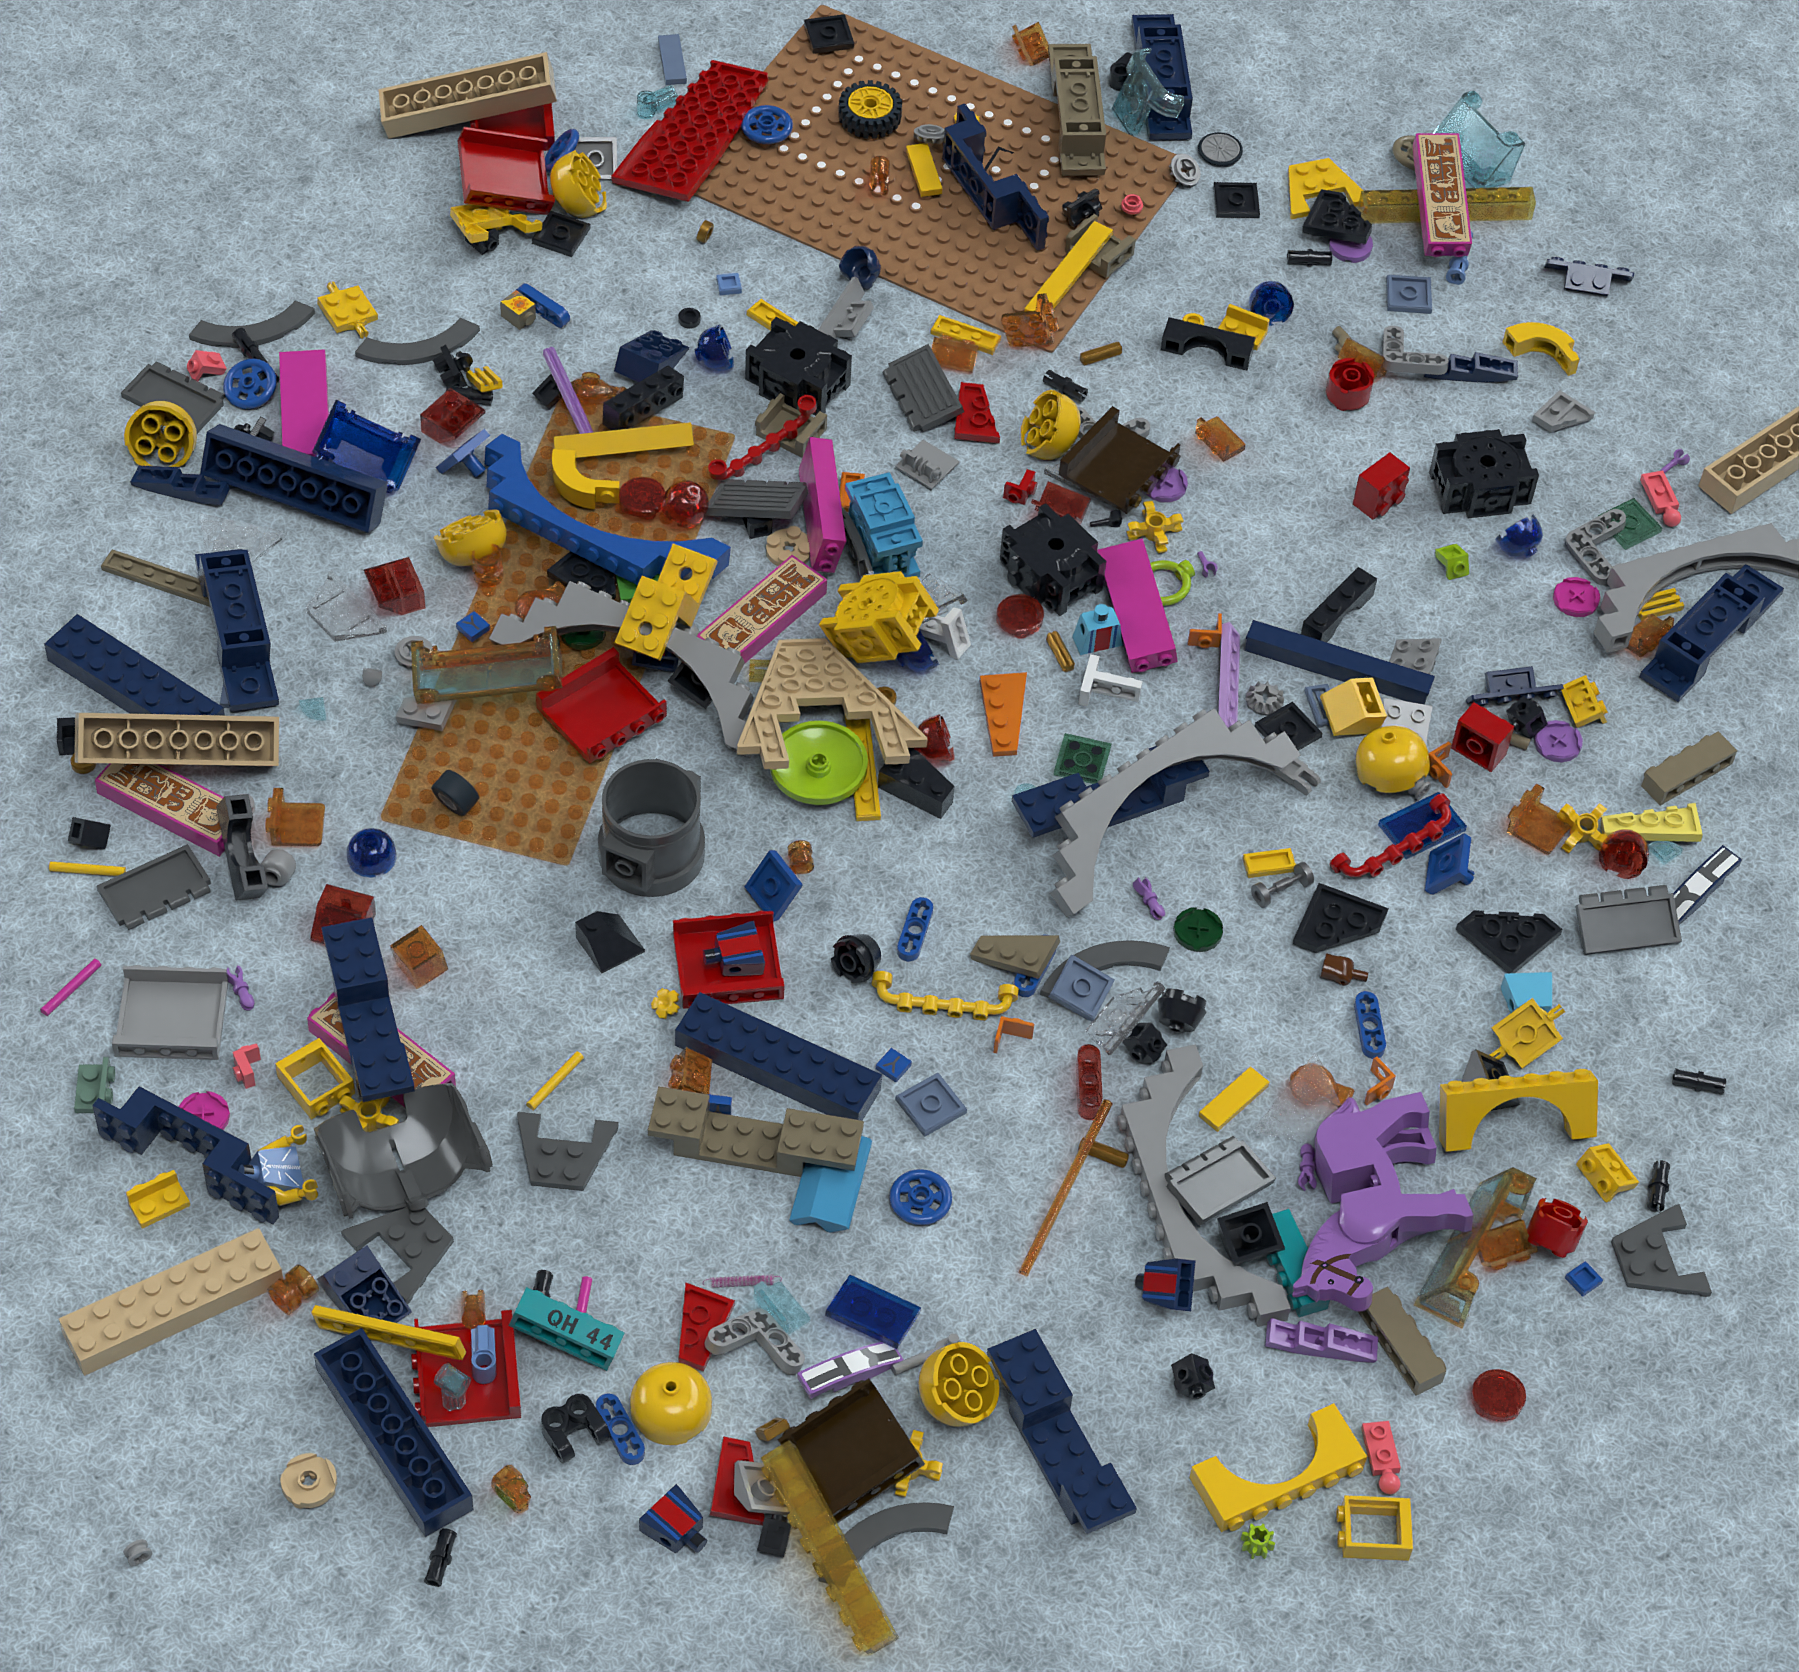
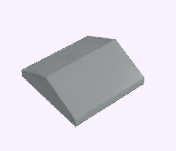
(601, 152)
(755, 1490)

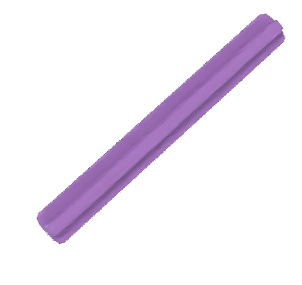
(567, 391)

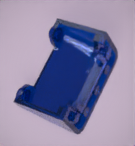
(365, 446)

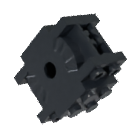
(798, 364)
(1483, 473)
(1052, 559)

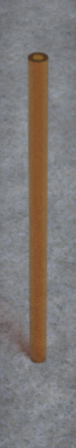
(1065, 1188)

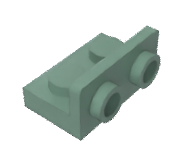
(93, 1083)

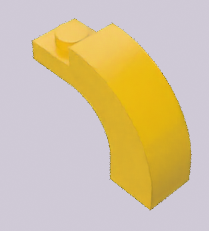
(1545, 339)
(578, 488)

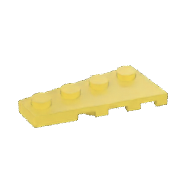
(1666, 825)

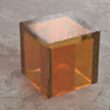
(419, 957)

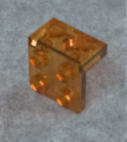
(1031, 327)
(294, 822)
(1536, 822)

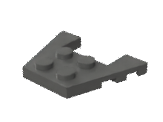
(562, 1162)
(415, 1239)
(1647, 1260)

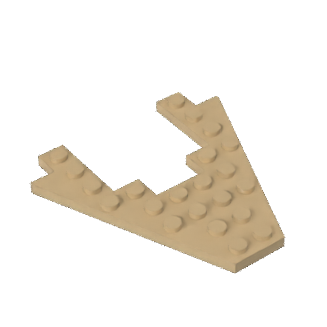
(818, 674)

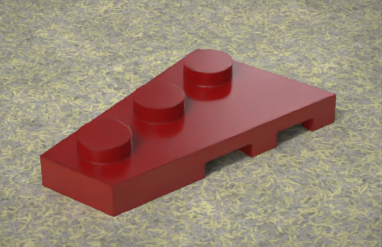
(977, 420)
(700, 1314)
(724, 1502)

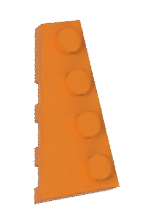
(1003, 710)

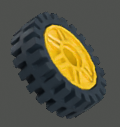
(870, 109)

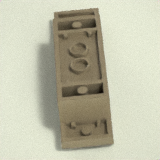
(1080, 109)
(753, 1142)

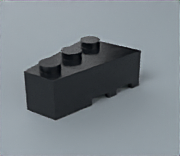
(918, 784)

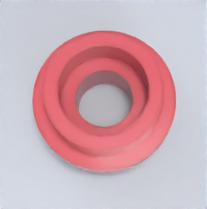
(1132, 204)

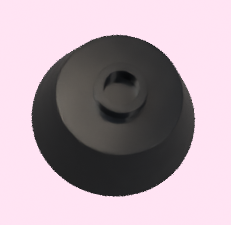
(856, 957)
(1180, 1011)

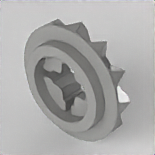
(929, 133)
(1186, 163)
(403, 649)
(1255, 699)

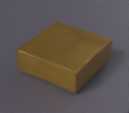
(772, 1429)

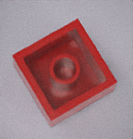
(1381, 486)
(1482, 737)

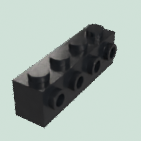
(643, 399)

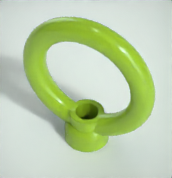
(1183, 572)

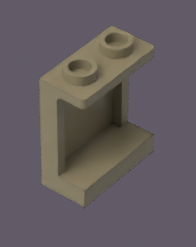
(1110, 256)
(778, 413)

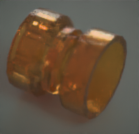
(800, 855)

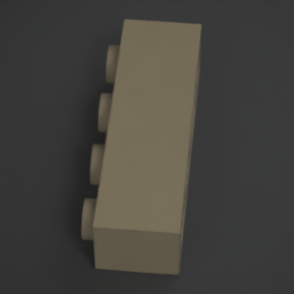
(1688, 768)
(1403, 1342)

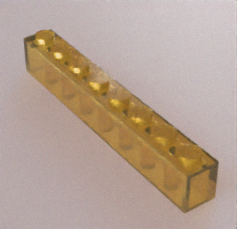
(1483, 205)
(829, 1548)

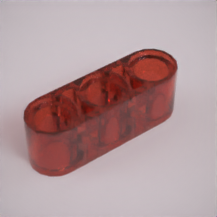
(1092, 1073)

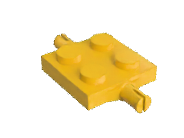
(347, 309)
(1527, 1033)

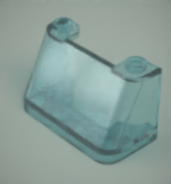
(1486, 154)

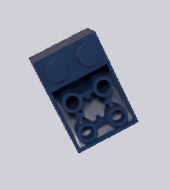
(648, 355)
(364, 1288)

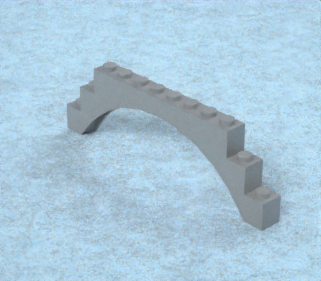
(1640, 579)
(592, 611)
(1090, 816)
(1146, 1133)

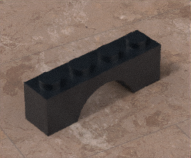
(1184, 335)
(1351, 593)
(245, 871)

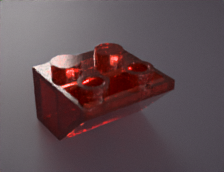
(449, 416)
(396, 586)
(340, 906)

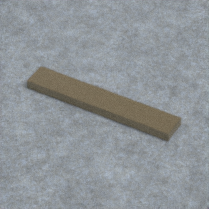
(154, 576)

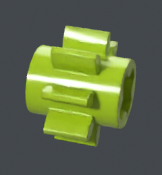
(1255, 1547)

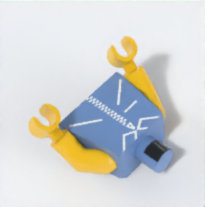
(280, 1170)

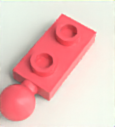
(1662, 497)
(1382, 1455)

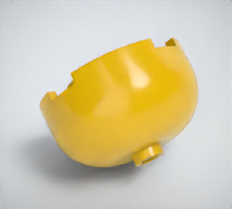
(576, 185)
(1058, 424)
(147, 426)
(471, 534)
(1392, 759)
(958, 1385)
(671, 1415)

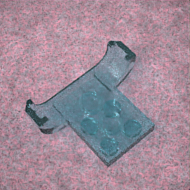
(1141, 93)

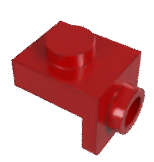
(1021, 492)

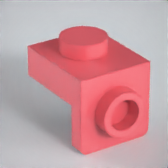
(205, 362)
(242, 1059)

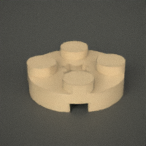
(787, 537)
(313, 1495)

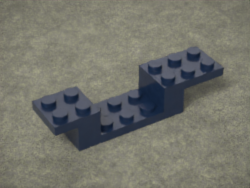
(1170, 67)
(1000, 200)
(240, 628)
(1688, 646)
(1165, 788)
(366, 1010)
(148, 1115)
(1044, 1418)

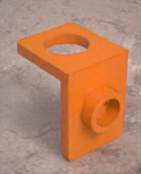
(1206, 638)
(1437, 768)
(1014, 1027)
(1384, 1087)

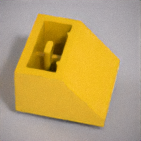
(1354, 707)

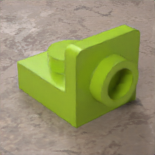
(1454, 559)

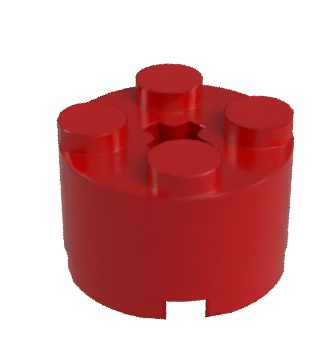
(1349, 384)
(1556, 1226)

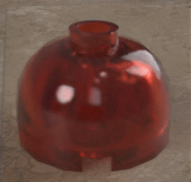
(685, 503)
(938, 740)
(1624, 853)

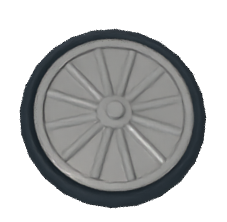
(1220, 149)

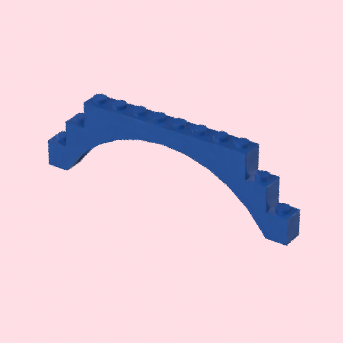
(624, 556)

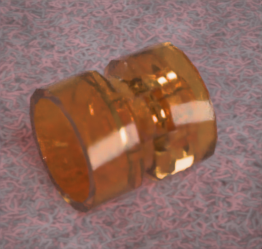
(489, 569)
(296, 1287)

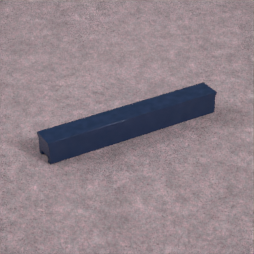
(1337, 662)

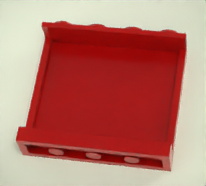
(528, 122)
(504, 171)
(600, 706)
(698, 934)
(483, 1401)

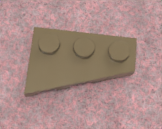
(1016, 953)

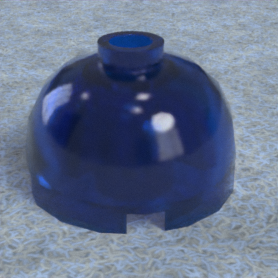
(1271, 299)
(714, 349)
(1522, 538)
(918, 660)
(371, 852)

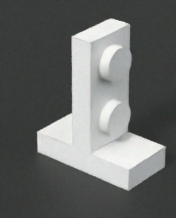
(949, 630)
(1107, 684)

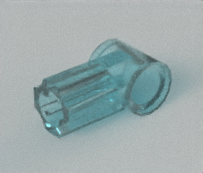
(649, 102)
(453, 1386)

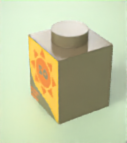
(518, 310)

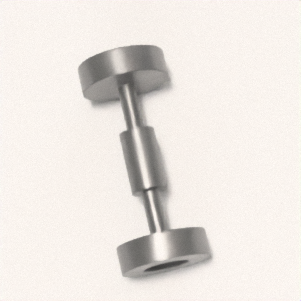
(1262, 894)

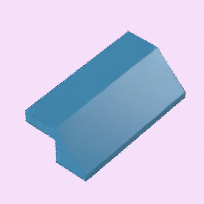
(829, 1193)

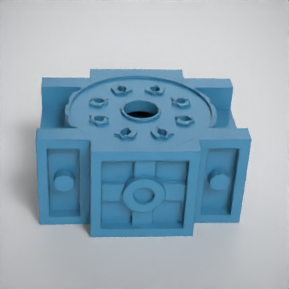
(885, 524)

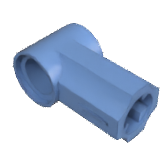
(483, 1354)

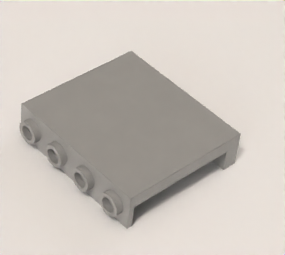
(171, 1013)

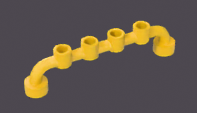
(930, 1004)

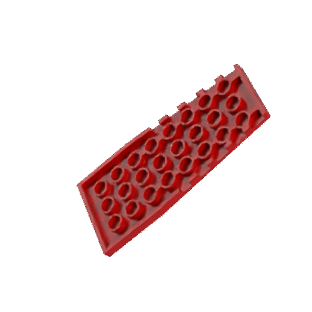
(694, 134)

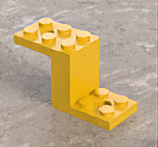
(666, 602)

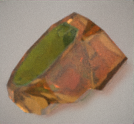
(511, 1488)

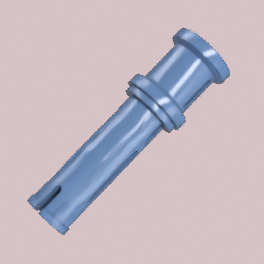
(1457, 266)

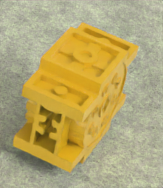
(879, 617)

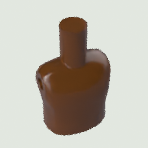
(1341, 970)

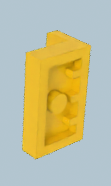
(1245, 323)
(1582, 701)
(1606, 1171)
(157, 1199)

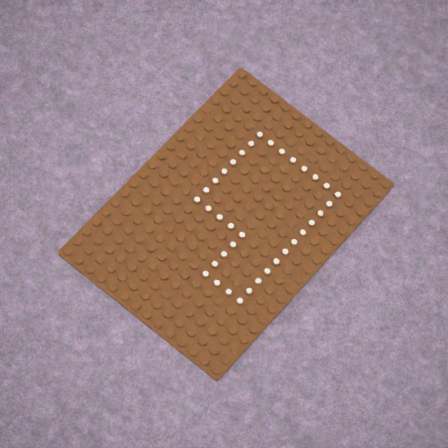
(933, 244)

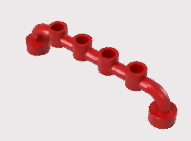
(718, 468)
(1393, 853)

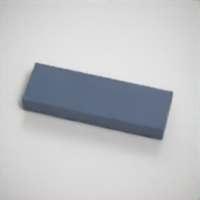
(672, 59)

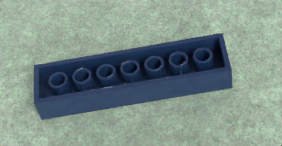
(293, 478)
(123, 673)
(778, 1059)
(393, 1432)

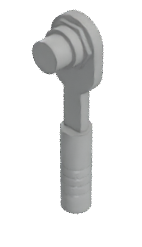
(920, 1358)

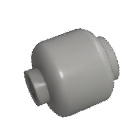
(278, 867)

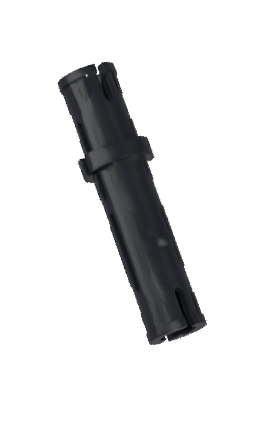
(249, 348)

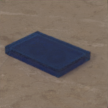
(1413, 819)
(873, 1311)

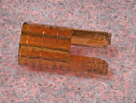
(879, 174)
(473, 1309)

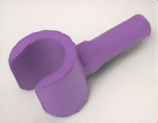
(1677, 460)
(1207, 565)

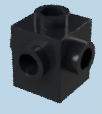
(1527, 717)
(1145, 1043)
(1193, 1376)

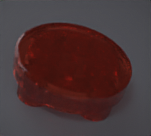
(641, 497)
(1020, 615)
(1498, 1395)

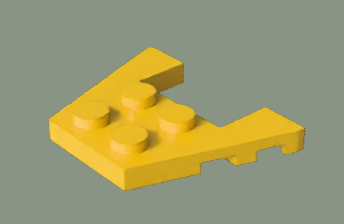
(1310, 177)
(475, 219)

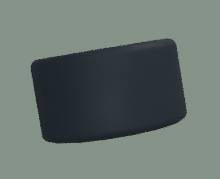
(455, 792)

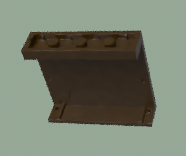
(1117, 463)
(854, 1449)

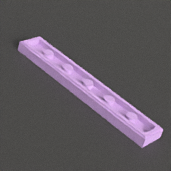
(1229, 674)

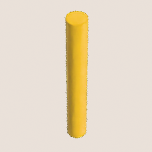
(86, 868)
(555, 1080)

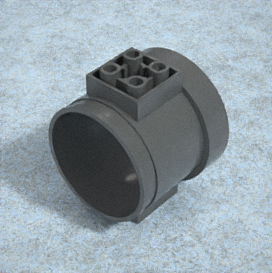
(651, 862)

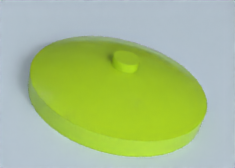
(824, 763)

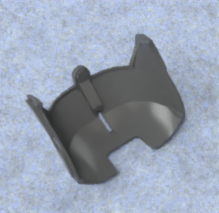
(432, 1143)

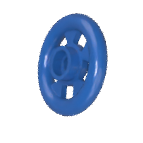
(767, 124)
(563, 145)
(252, 400)
(926, 1178)

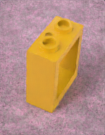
(304, 1059)
(1376, 1506)

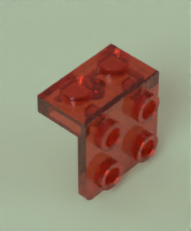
(1064, 501)

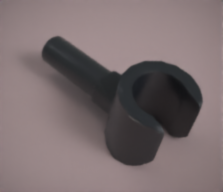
(1114, 520)

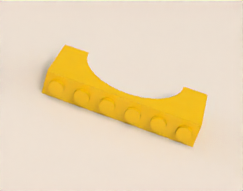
(1467, 1103)
(1238, 1500)

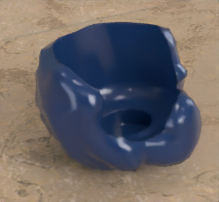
(860, 263)

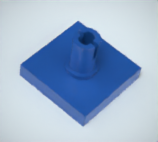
(465, 455)
(1449, 865)
(773, 884)

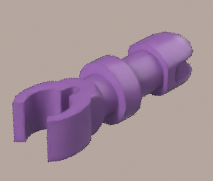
(1149, 897)
(241, 988)
(1307, 1166)

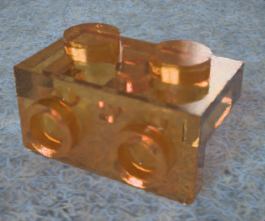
(1032, 43)
(954, 353)
(1361, 353)
(1219, 438)
(1648, 634)
(691, 1072)
(1505, 1245)

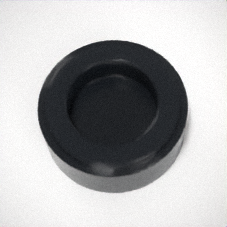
(689, 318)

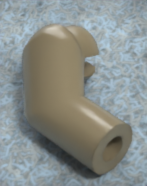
(1341, 335)
(1520, 741)

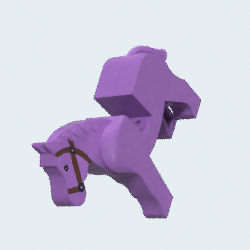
(1374, 1218)

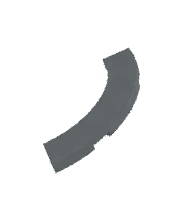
(263, 332)
(420, 351)
(856, 545)
(1115, 953)
(897, 1520)

